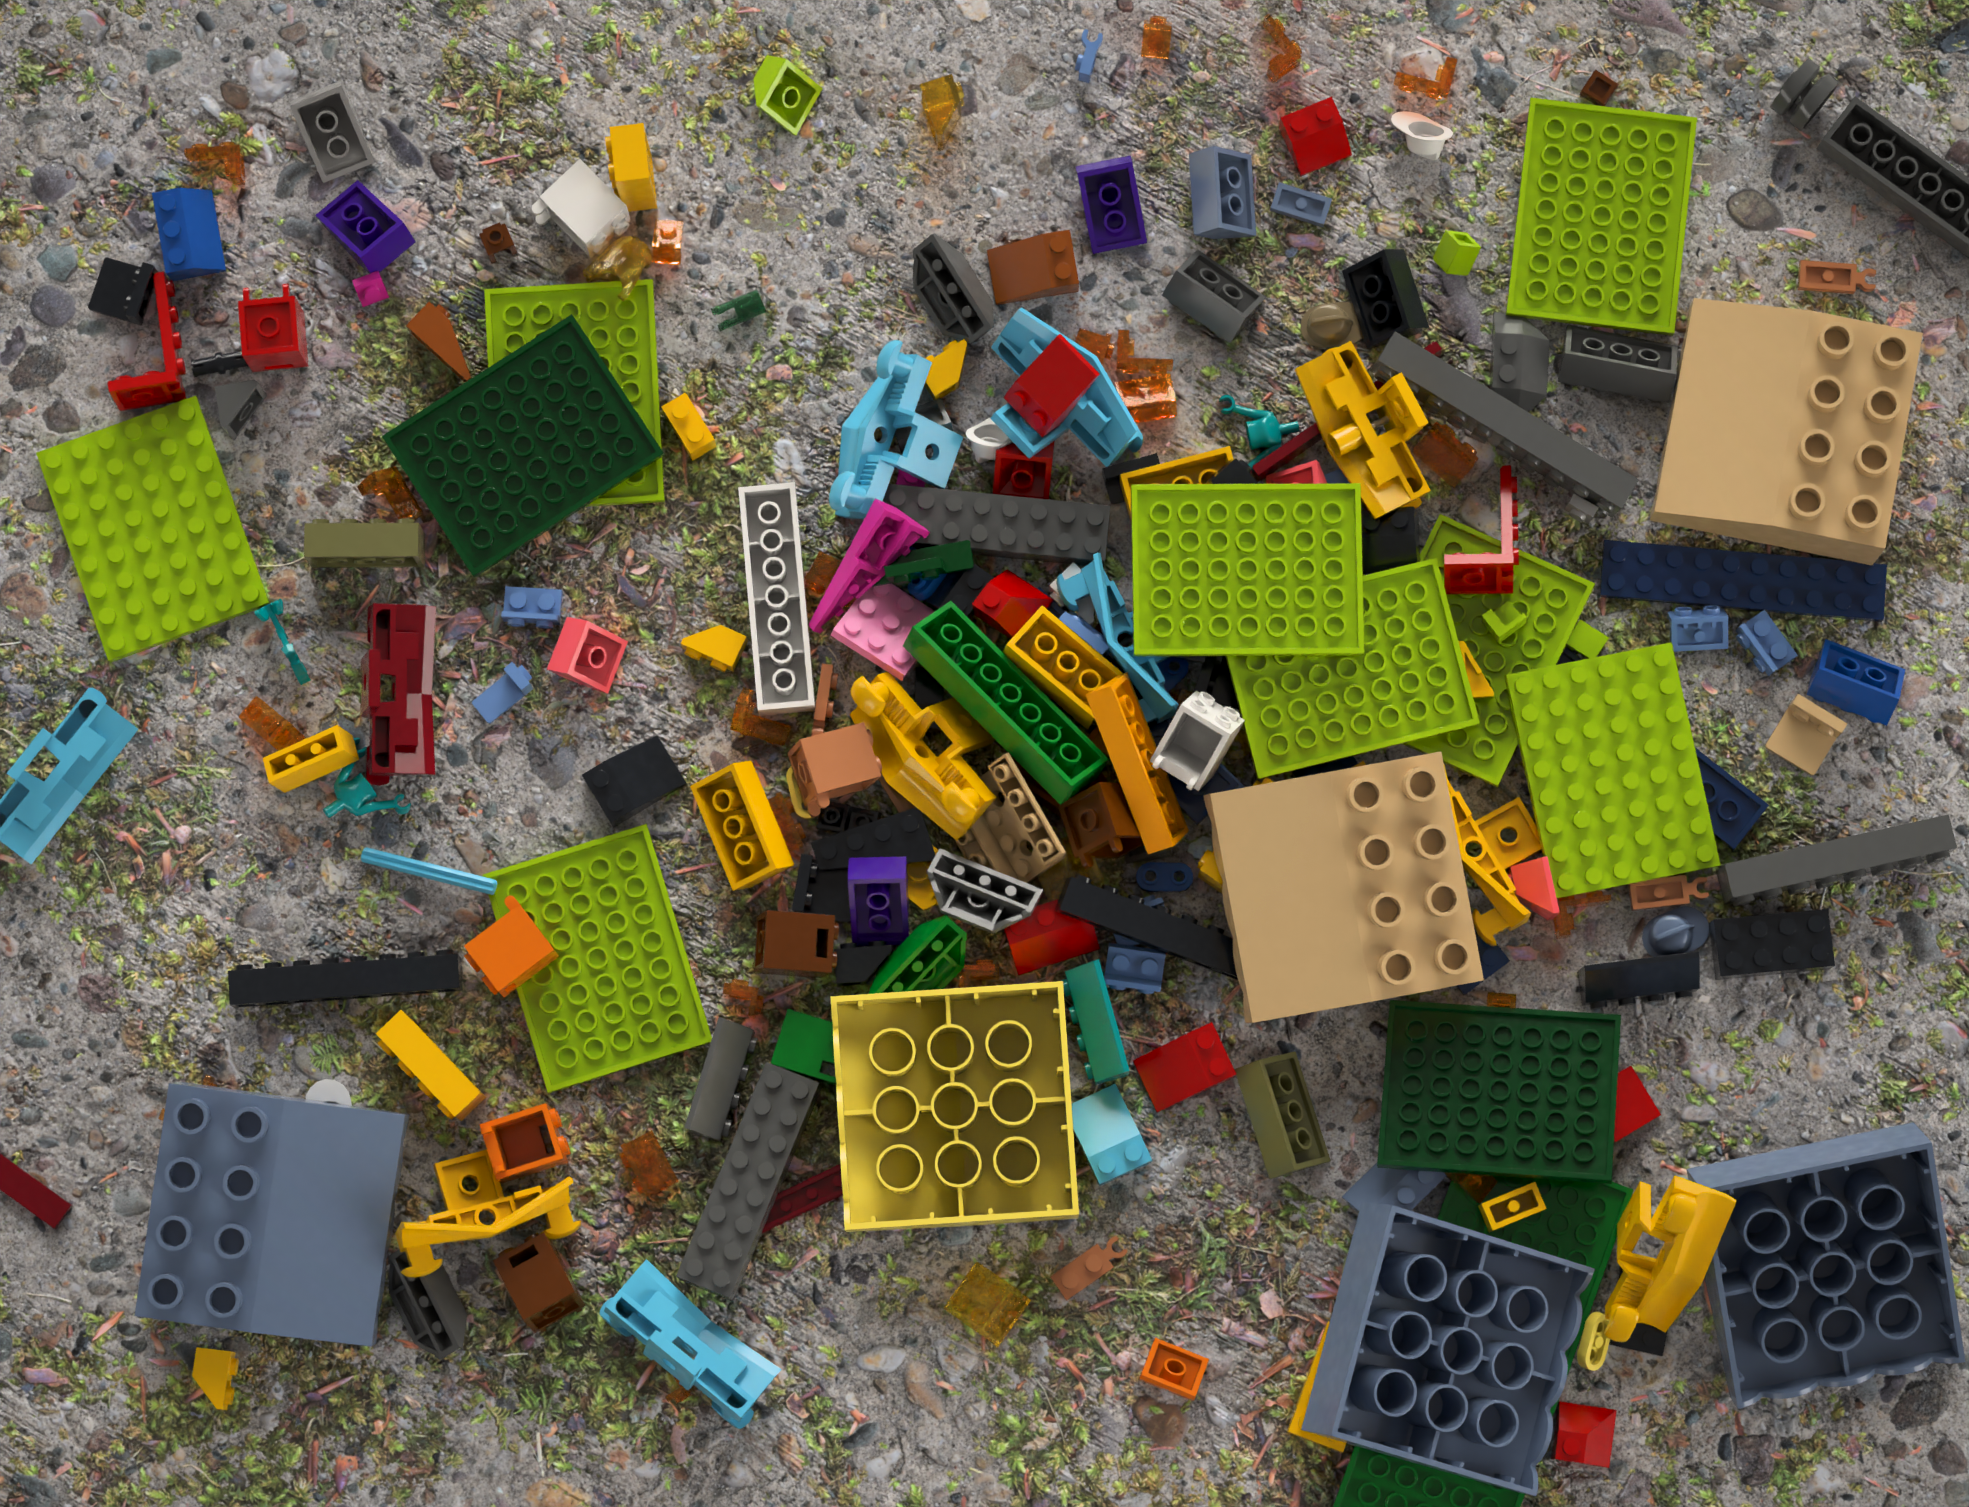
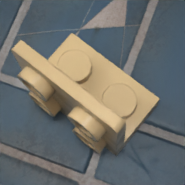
(1805, 734)

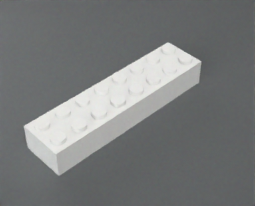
(777, 599)

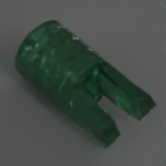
(746, 307)

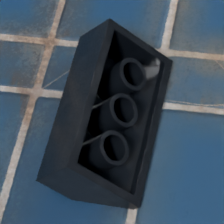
(1639, 979)

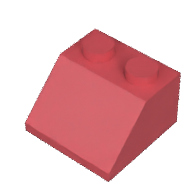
(587, 654)

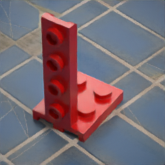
(155, 386)
(1488, 571)

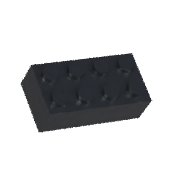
(1771, 944)

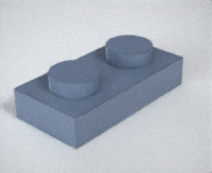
(1301, 204)

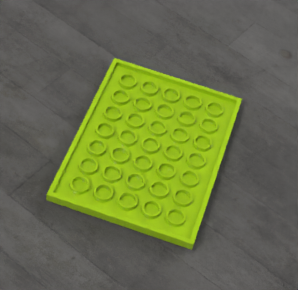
(1601, 216)
(621, 336)
(153, 529)
(1247, 569)
(1552, 604)
(1346, 705)
(1612, 770)
(622, 969)

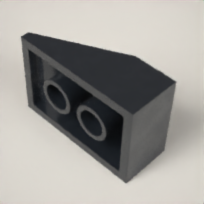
(1390, 540)
(633, 780)

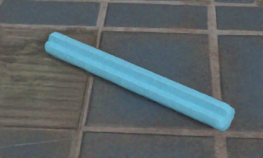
(429, 871)

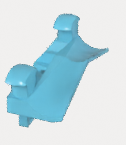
(890, 405)
(1098, 417)
(1114, 621)
(85, 747)
(722, 1364)

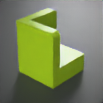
(1456, 253)
(1503, 621)
(1586, 640)

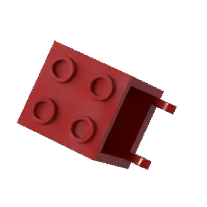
(272, 332)

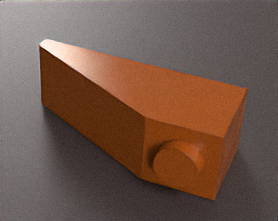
(437, 334)

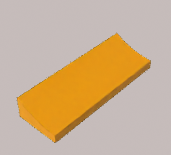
(1130, 751)

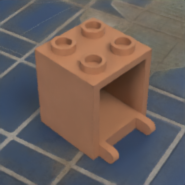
(834, 765)

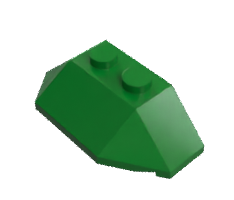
(925, 959)

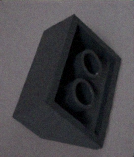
(1385, 297)

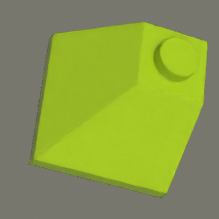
(784, 92)

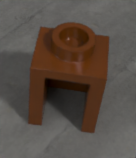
(496, 239)

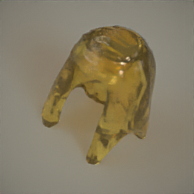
(621, 262)

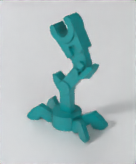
(270, 611)

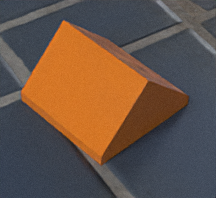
(1174, 1369)

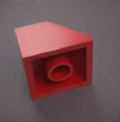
(1315, 136)

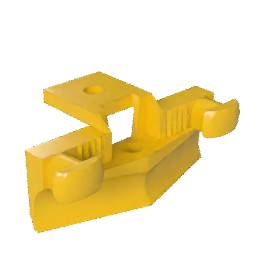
(938, 786)
(1497, 856)
(463, 1207)
(1658, 1289)

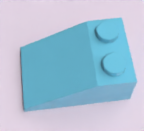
(1108, 1135)

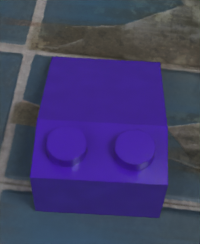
(1111, 204)
(366, 228)
(878, 899)

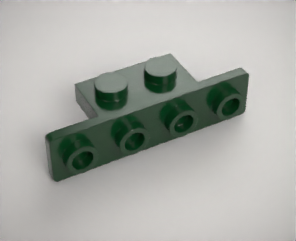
(929, 563)

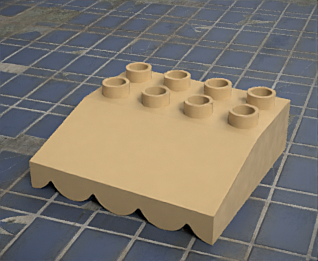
(1787, 428)
(1344, 887)

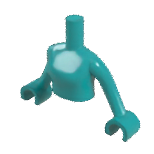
(1263, 432)
(357, 792)

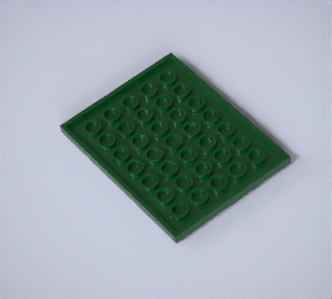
(523, 445)
(1499, 1091)

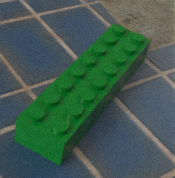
(1005, 702)

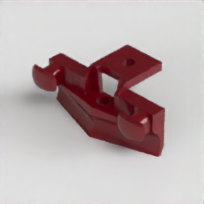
(402, 728)

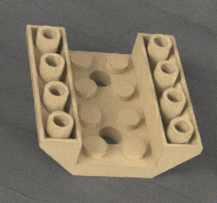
(1003, 829)

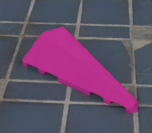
(877, 544)

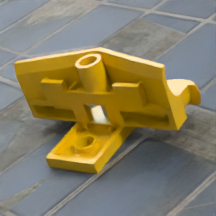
(1340, 398)

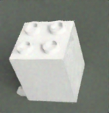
(583, 209)
(1197, 740)

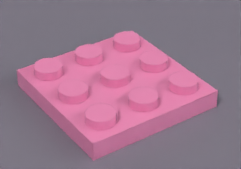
(879, 626)

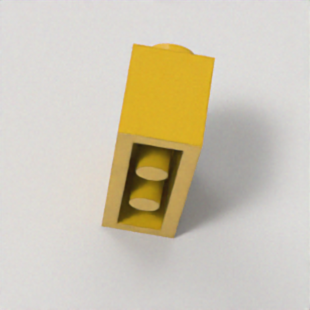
(310, 758)

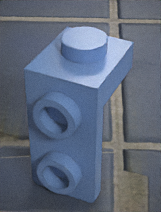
(503, 693)

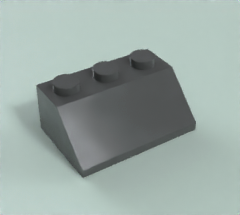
(1213, 296)

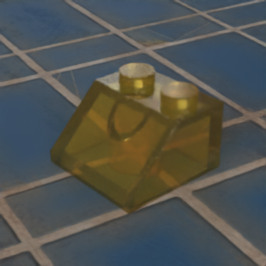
(942, 107)

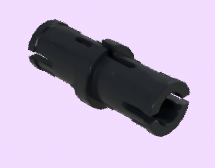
(218, 363)

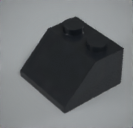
(961, 589)

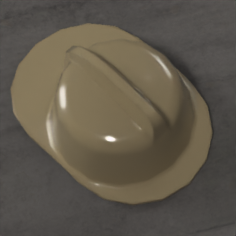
(1331, 325)

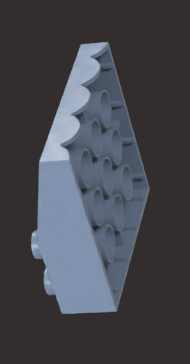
(271, 1214)
(1831, 1265)
(1447, 1347)

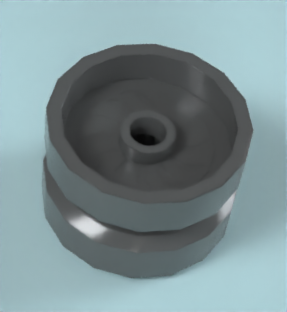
(1806, 96)

